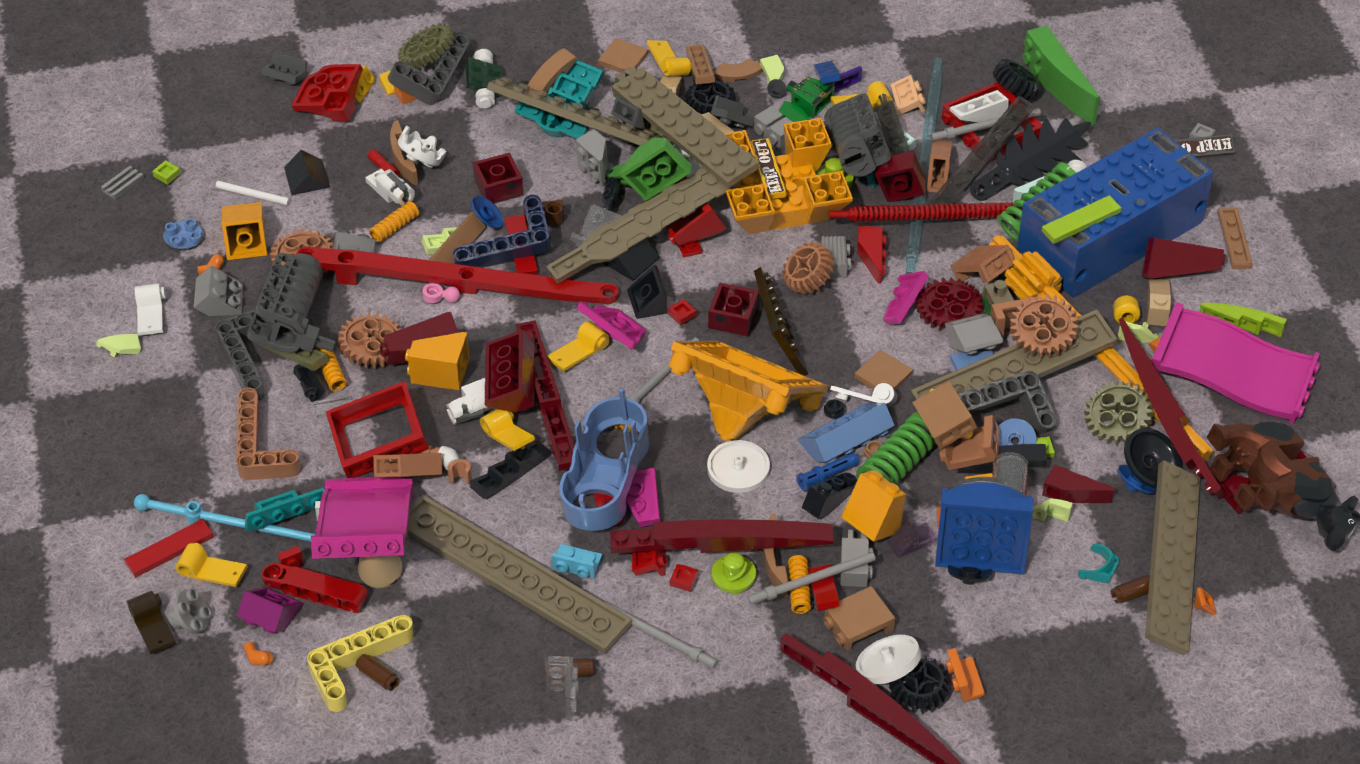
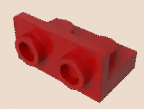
(648, 561)

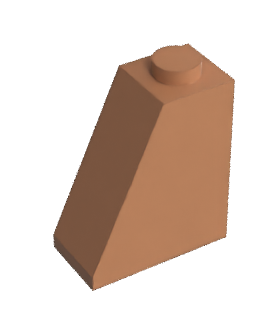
(939, 165)
(407, 465)

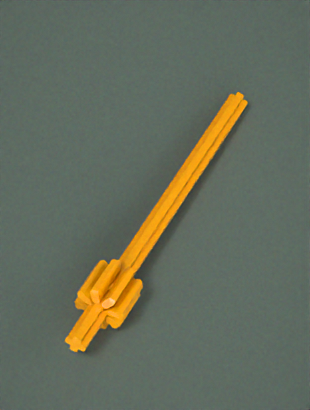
(1035, 276)

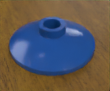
(487, 212)
(1132, 482)

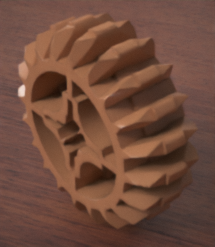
(796, 270)

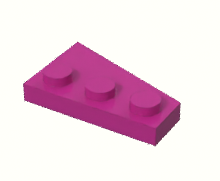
(905, 296)
(643, 498)

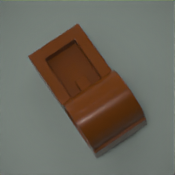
(553, 212)

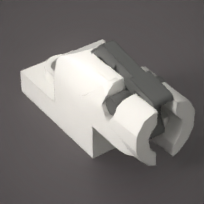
(390, 186)
(471, 403)

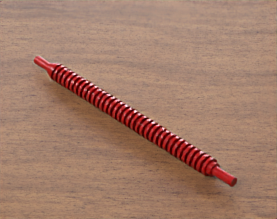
(921, 212)

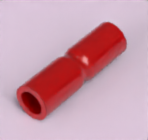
(375, 157)

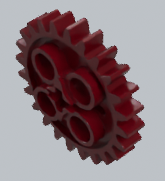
(948, 302)

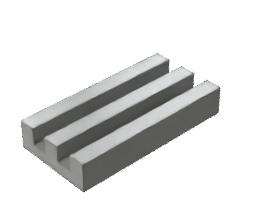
(120, 181)

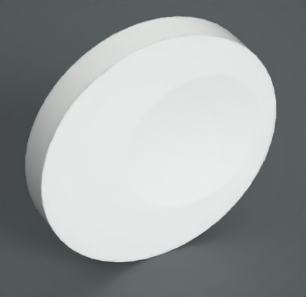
(738, 466)
(889, 659)

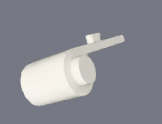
(149, 308)
(882, 393)

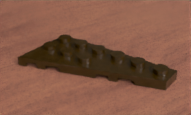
(778, 323)

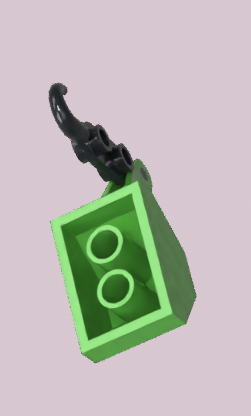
(647, 171)

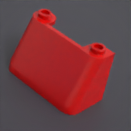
(695, 226)

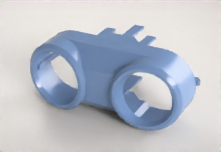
(597, 473)

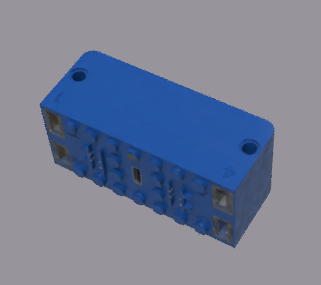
(1160, 197)

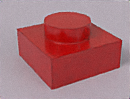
(690, 249)
(682, 312)
(291, 557)
(683, 577)

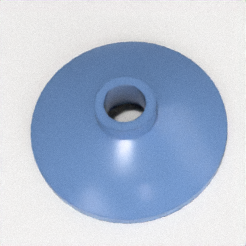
(1016, 429)

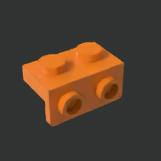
(966, 676)

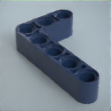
(510, 242)

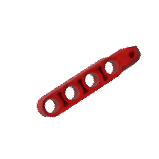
(315, 586)

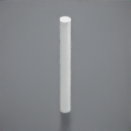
(252, 193)

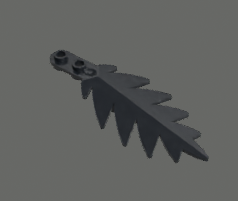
(1033, 156)

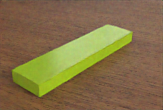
(1081, 219)

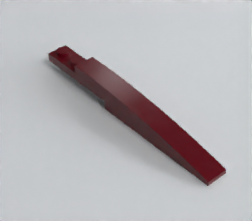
(549, 400)
(1169, 412)
(721, 535)
(869, 700)

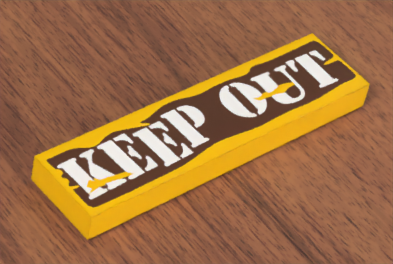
(768, 171)

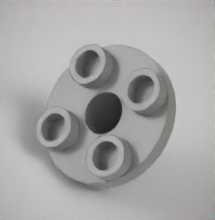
(190, 612)

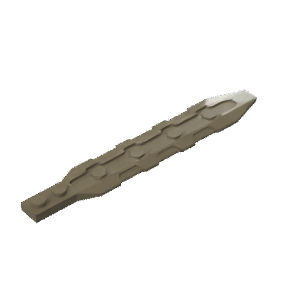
(640, 222)

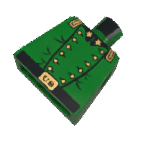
(811, 95)

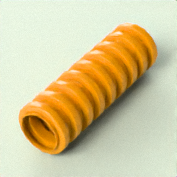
(394, 222)
(333, 371)
(799, 596)

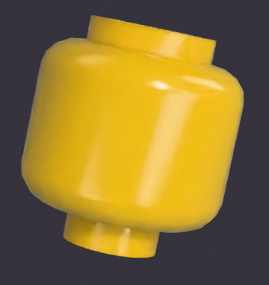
(1126, 308)

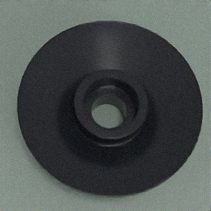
(969, 575)

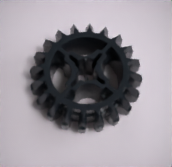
(1017, 79)
(702, 96)
(932, 691)

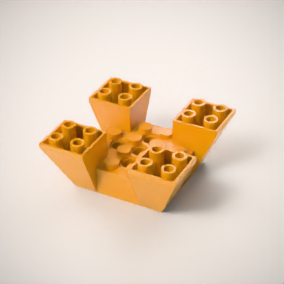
(807, 194)

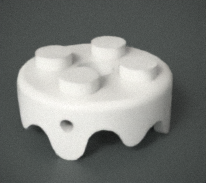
(418, 148)

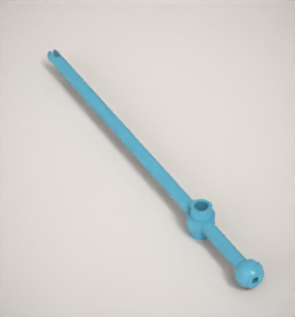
(194, 513)

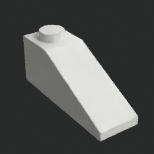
(982, 108)

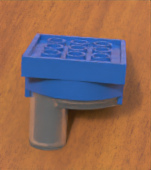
(987, 519)

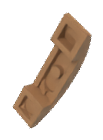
(551, 70)
(405, 167)
(776, 574)

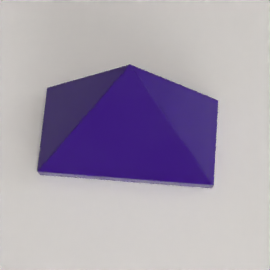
(848, 78)

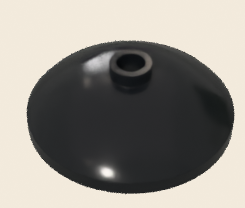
(1145, 451)

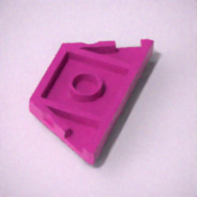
(616, 323)

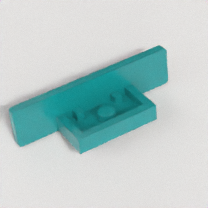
(281, 508)

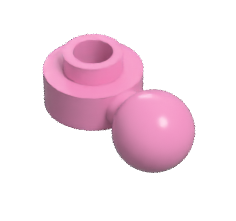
(434, 293)

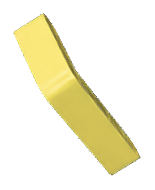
(343, 653)

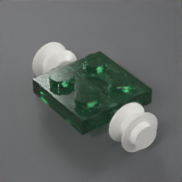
(478, 75)

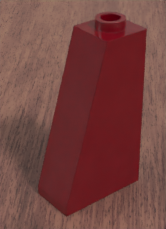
(1177, 258)
(397, 343)

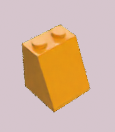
(244, 230)
(439, 361)
(875, 506)

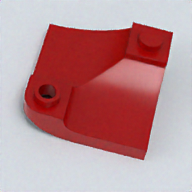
(330, 92)

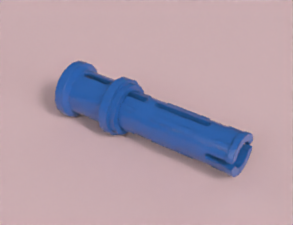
(820, 474)

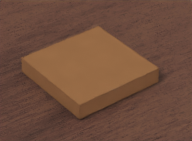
(622, 55)
(883, 369)

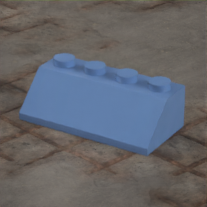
(847, 432)

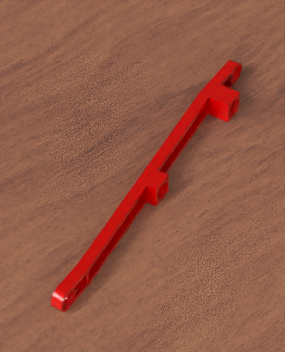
(467, 279)

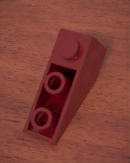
(1075, 488)

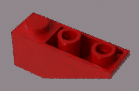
(870, 250)

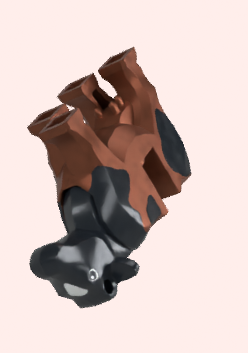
(1281, 480)

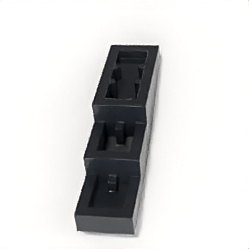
(1033, 453)
(511, 469)

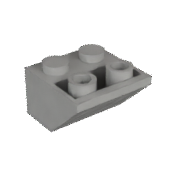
(593, 156)
(218, 293)
(973, 333)

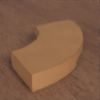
(732, 72)

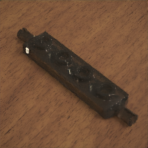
(892, 126)

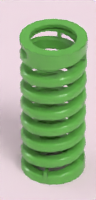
(1061, 168)
(902, 455)

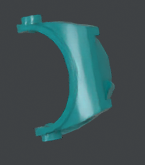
(1104, 573)

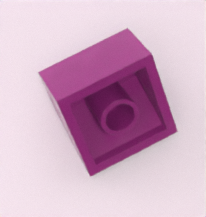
(268, 609)

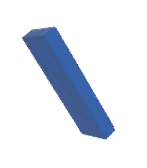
(826, 72)

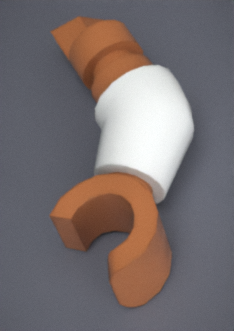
(452, 463)

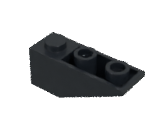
(828, 494)

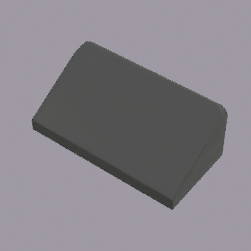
(628, 112)

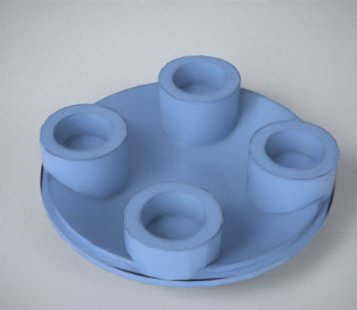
(183, 234)

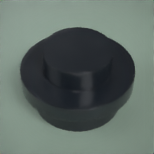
(776, 88)
(834, 409)

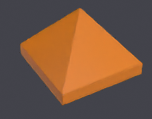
(1204, 602)

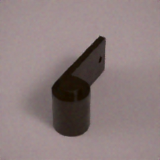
(150, 621)

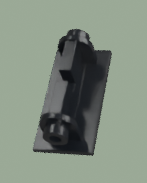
(310, 382)

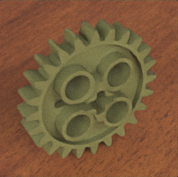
(426, 45)
(1120, 396)

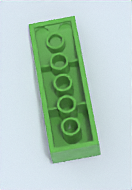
(1060, 73)

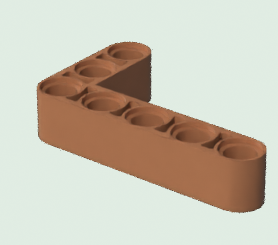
(250, 461)

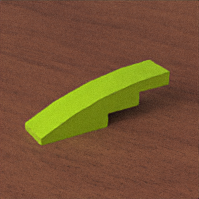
(1246, 318)

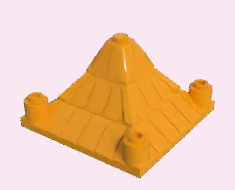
(742, 385)

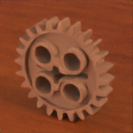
(294, 242)
(1057, 316)
(363, 336)

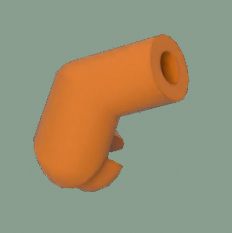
(215, 261)
(257, 657)

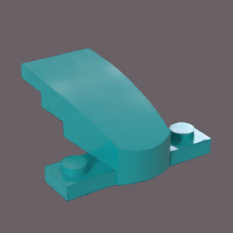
(574, 86)

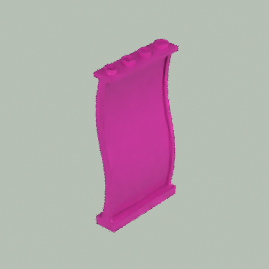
(1235, 363)
(363, 517)

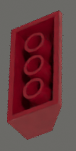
(509, 373)

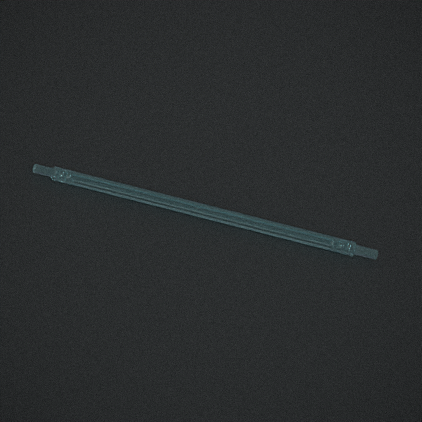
(924, 160)

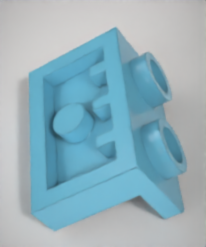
(576, 561)

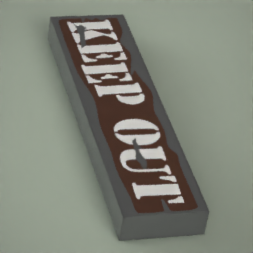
(1208, 146)

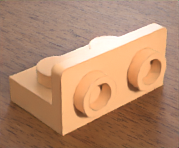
(908, 94)

